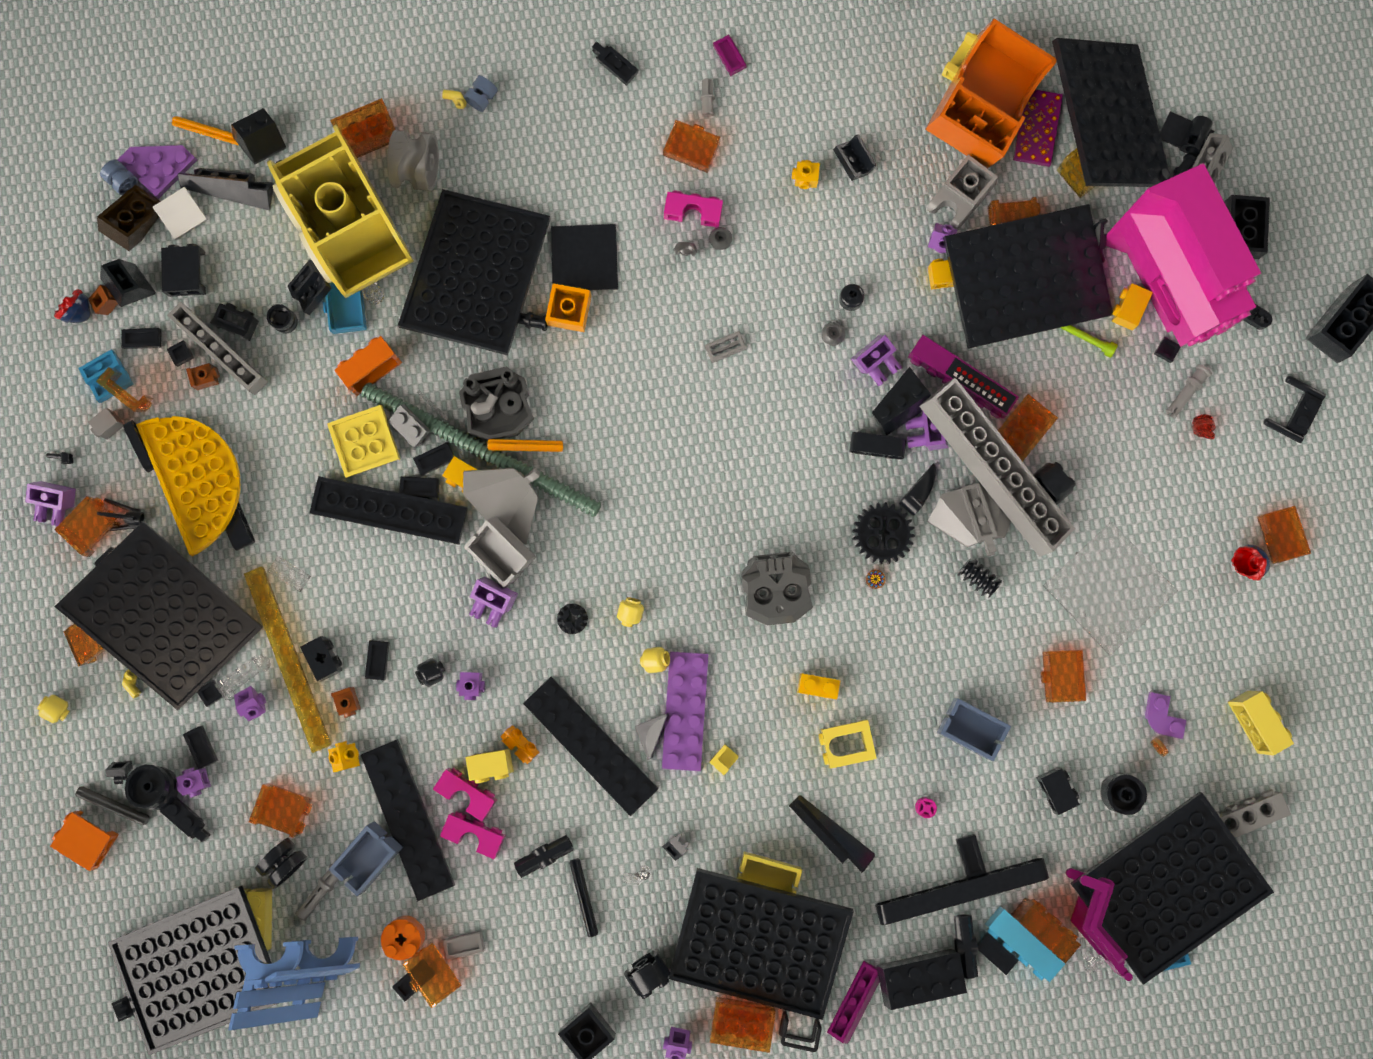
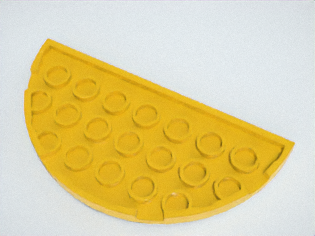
(195, 475)

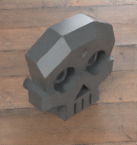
(503, 420)
(778, 603)

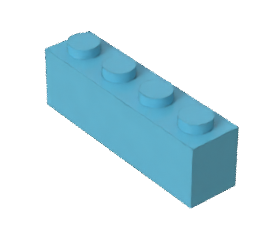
(1025, 944)

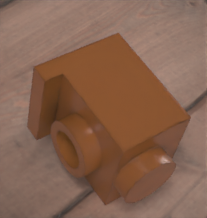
(102, 301)
(210, 378)
(353, 704)

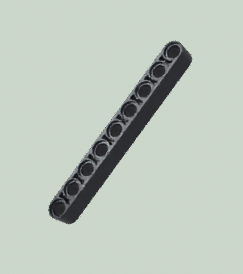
(961, 891)

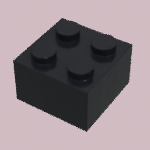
(587, 1033)

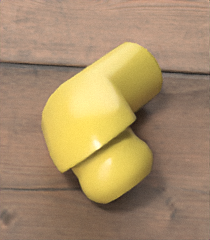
(456, 97)
(129, 684)

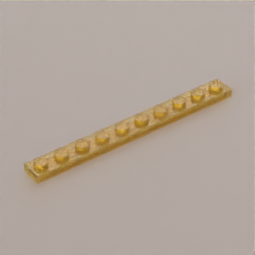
(287, 659)

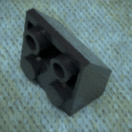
(125, 282)

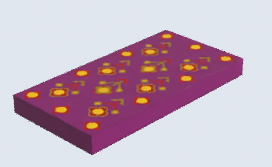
(1038, 131)

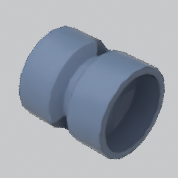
(482, 87)
(118, 176)

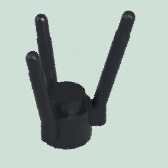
(132, 518)

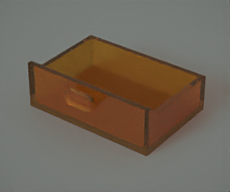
(691, 146)
(1283, 535)
(1063, 676)
(430, 975)

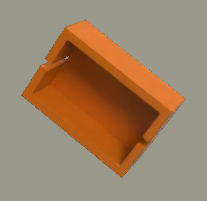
(367, 365)

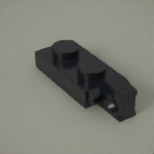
(615, 63)
(186, 820)

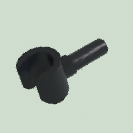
(65, 457)

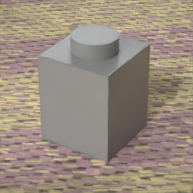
(105, 424)

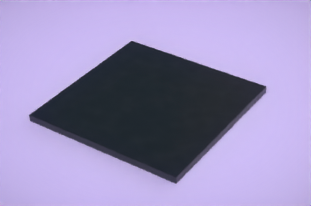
(585, 256)

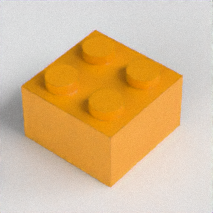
(568, 307)

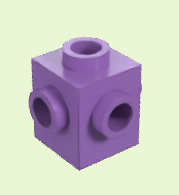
(936, 240)
(475, 679)
(250, 703)
(192, 782)
(677, 1043)

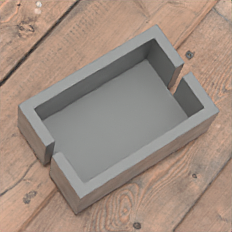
(499, 551)

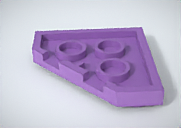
(157, 165)

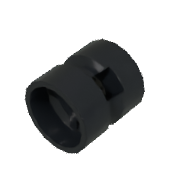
(282, 319)

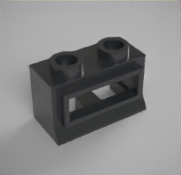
(246, 331)

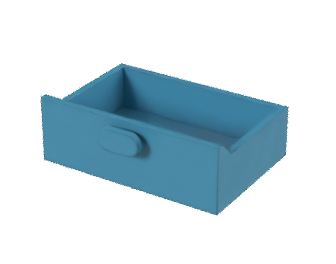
(344, 313)

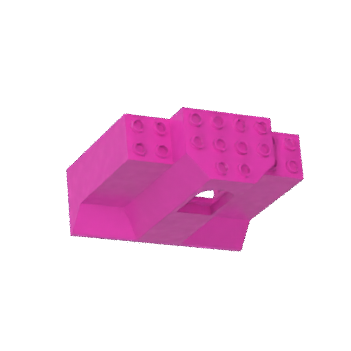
(1188, 256)

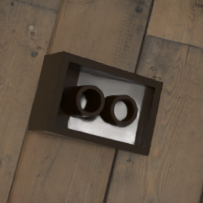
(129, 217)

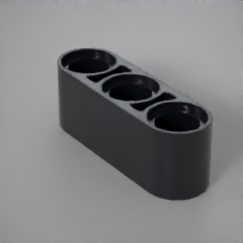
(877, 445)
(239, 530)

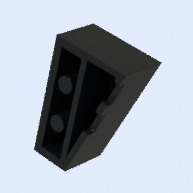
(901, 402)

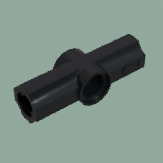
(543, 856)
(966, 945)

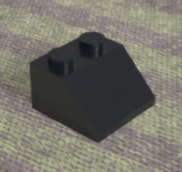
(258, 136)

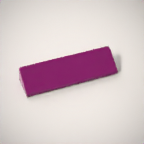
(854, 1003)

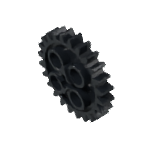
(866, 531)

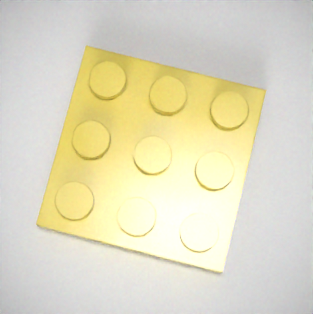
(363, 441)

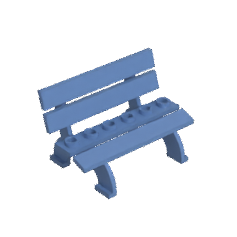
(260, 974)

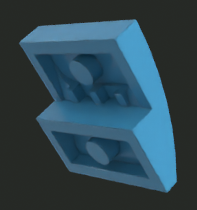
(94, 369)

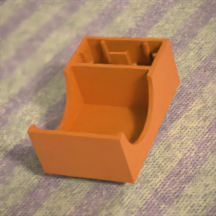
(990, 93)

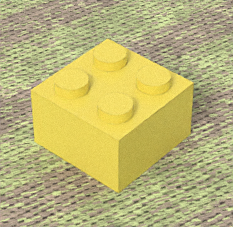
(489, 764)

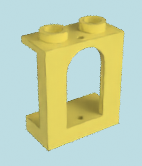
(838, 761)

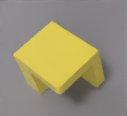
(724, 759)

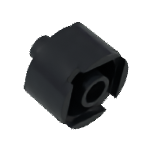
(1055, 481)
(1131, 801)
(648, 974)

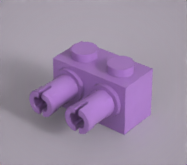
(873, 354)
(932, 437)
(52, 496)
(494, 595)

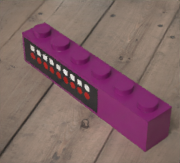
(947, 366)

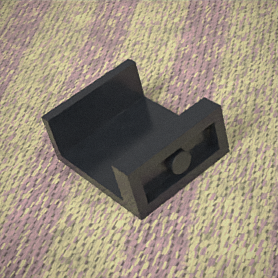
(181, 270)

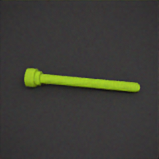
(1107, 347)

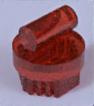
(1204, 426)

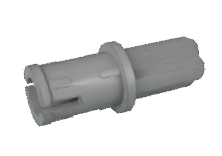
(707, 98)

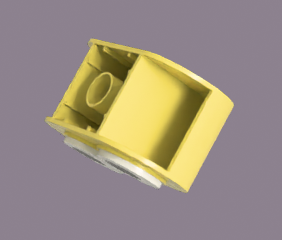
(339, 215)

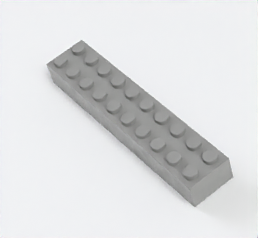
(997, 467)

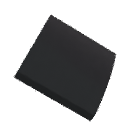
(309, 287)

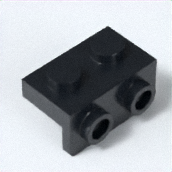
(855, 158)

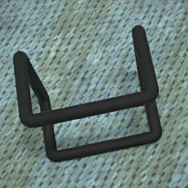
(783, 1033)

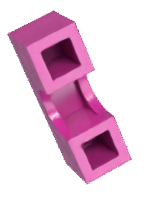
(679, 203)
(480, 801)
(489, 838)

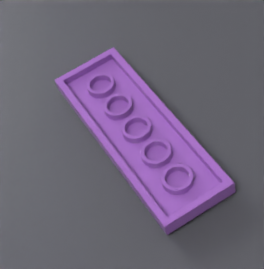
(686, 711)

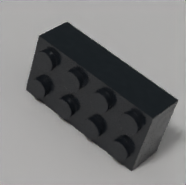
(921, 979)

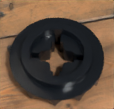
(580, 623)

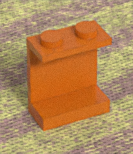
(83, 841)

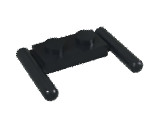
(1303, 414)

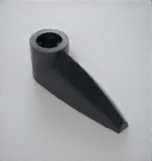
(919, 492)

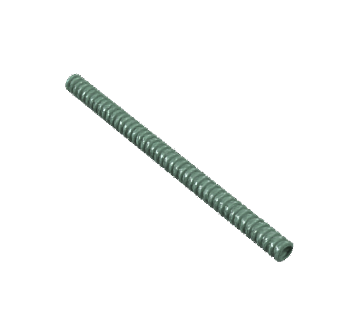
(480, 448)

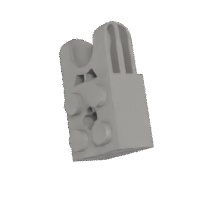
(960, 195)

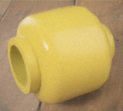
(630, 611)
(655, 659)
(53, 708)

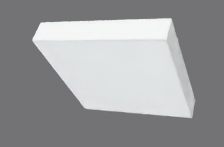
(180, 213)

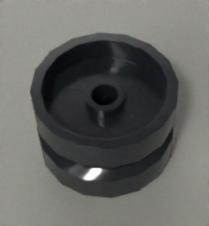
(151, 787)
(280, 861)

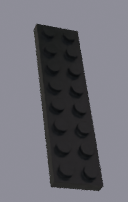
(388, 510)
(590, 746)
(407, 820)

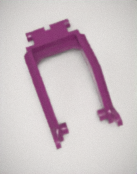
(1089, 921)

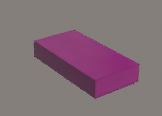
(729, 55)

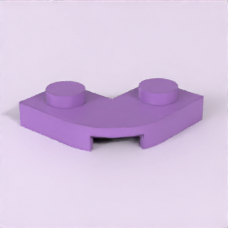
(1157, 717)

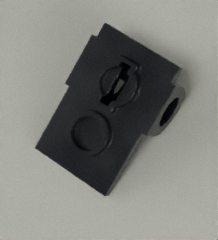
(1179, 130)

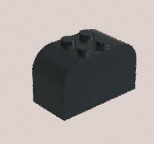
(1346, 321)

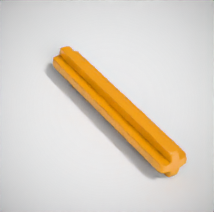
(203, 129)
(525, 445)

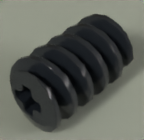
(979, 577)

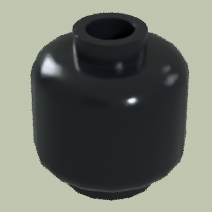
(851, 297)
(430, 672)

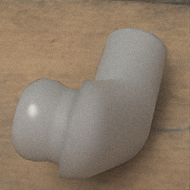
(484, 407)

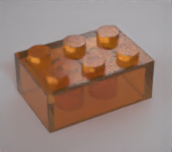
(366, 127)
(1026, 426)
(1046, 928)
(742, 1024)

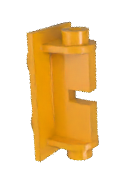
(514, 737)

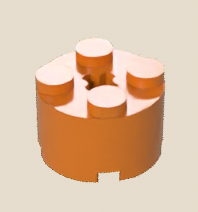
(394, 946)

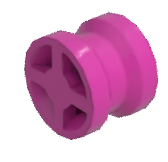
(928, 810)

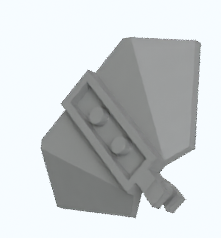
(503, 495)
(970, 517)

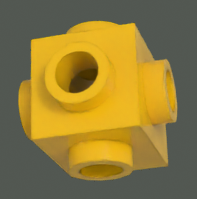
(806, 174)
(343, 756)

